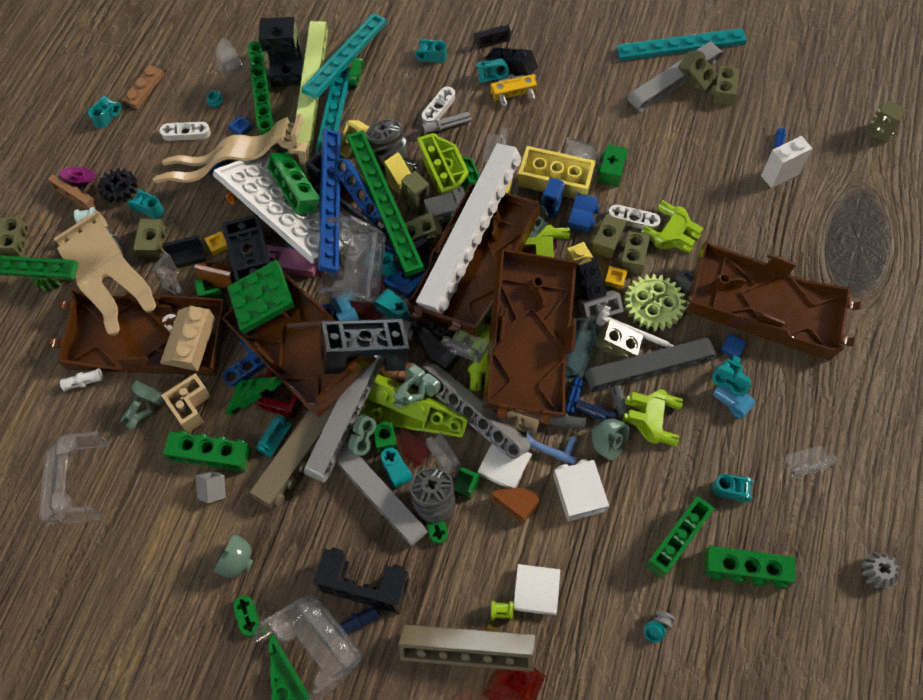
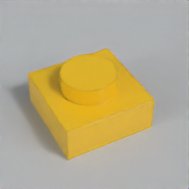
(216, 243)
(615, 277)

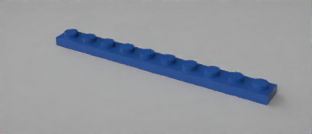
(329, 203)

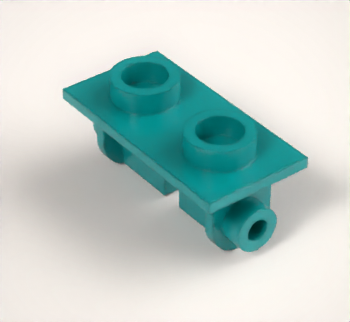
(273, 436)

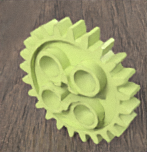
(654, 302)

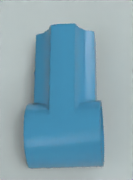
(343, 310)
(737, 404)

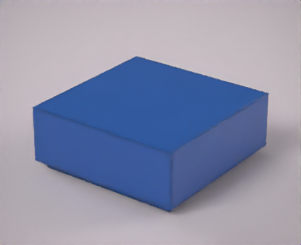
(240, 126)
(732, 346)

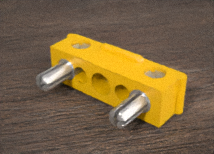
(514, 87)

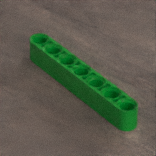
(260, 88)

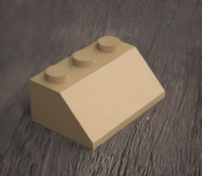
(188, 338)

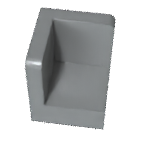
(210, 486)

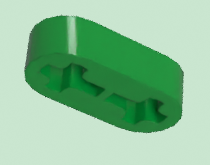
(356, 72)
(443, 529)
(242, 617)

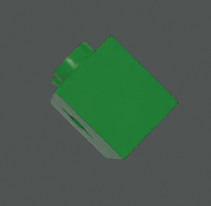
(612, 166)

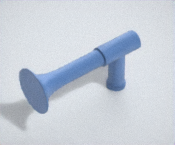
(560, 455)

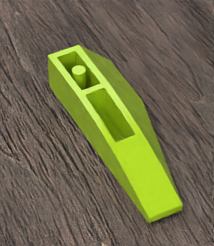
(423, 415)

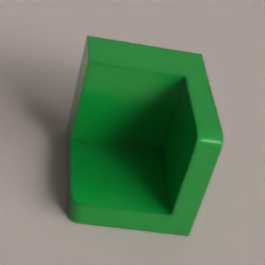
(206, 291)
(466, 483)

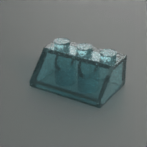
(585, 341)

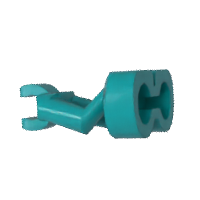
(732, 375)

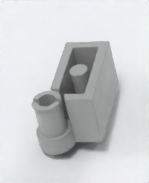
(444, 205)

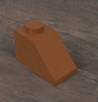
(516, 502)

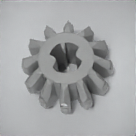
(887, 577)

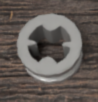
(664, 618)

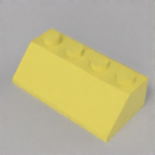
(541, 164)

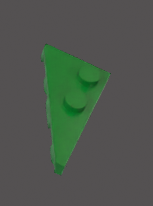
(249, 391)
(283, 677)

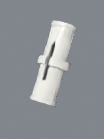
(81, 380)

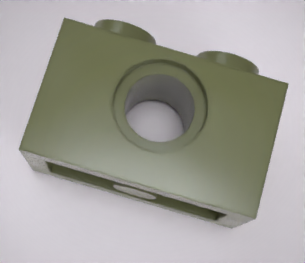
(150, 239)
(605, 245)

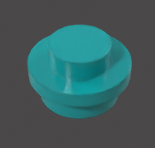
(214, 98)
(654, 631)

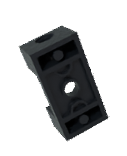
(283, 46)
(244, 234)
(588, 280)
(344, 340)
(332, 580)

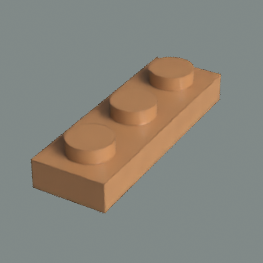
(143, 87)
(71, 192)

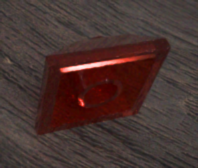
(514, 685)

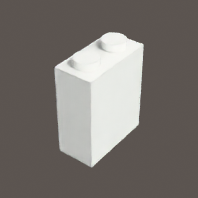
(786, 161)
(580, 490)

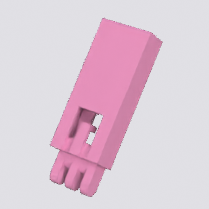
(292, 261)

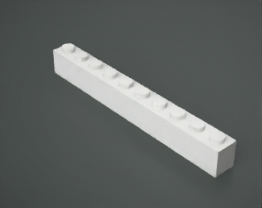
(469, 229)

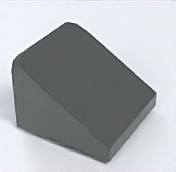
(684, 281)

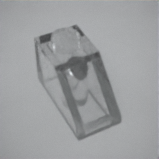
(227, 57)
(581, 149)

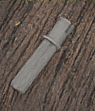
(439, 125)

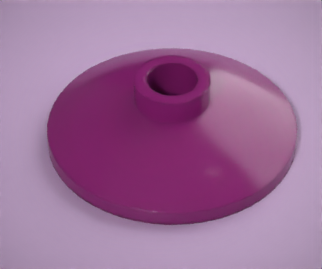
(77, 175)

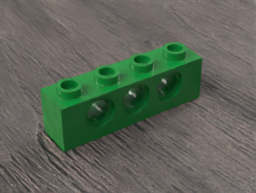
(293, 183)
(179, 440)
(680, 537)
(782, 565)

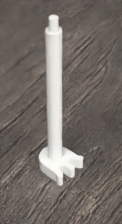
(603, 317)

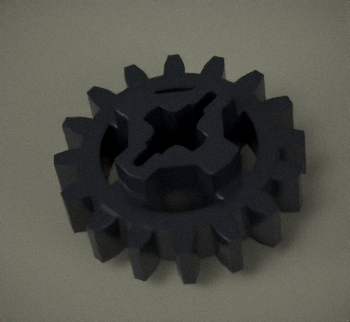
(117, 185)

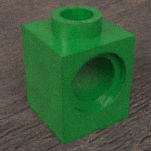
(385, 428)

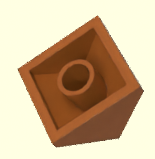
(215, 274)

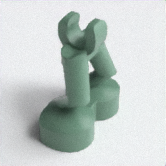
(416, 377)
(151, 396)
(363, 428)

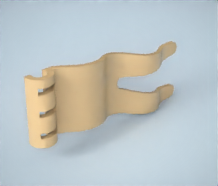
(236, 148)
(101, 257)

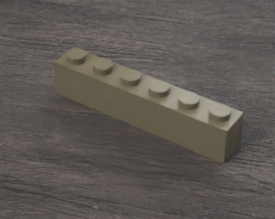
(290, 460)
(468, 647)

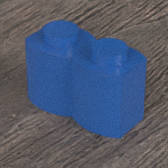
(553, 196)
(582, 213)

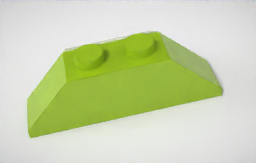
(442, 162)

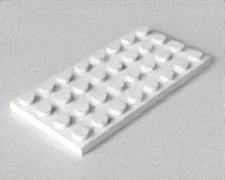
(260, 192)

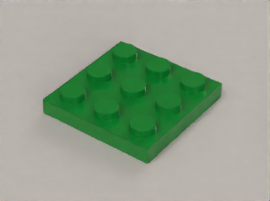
(260, 296)

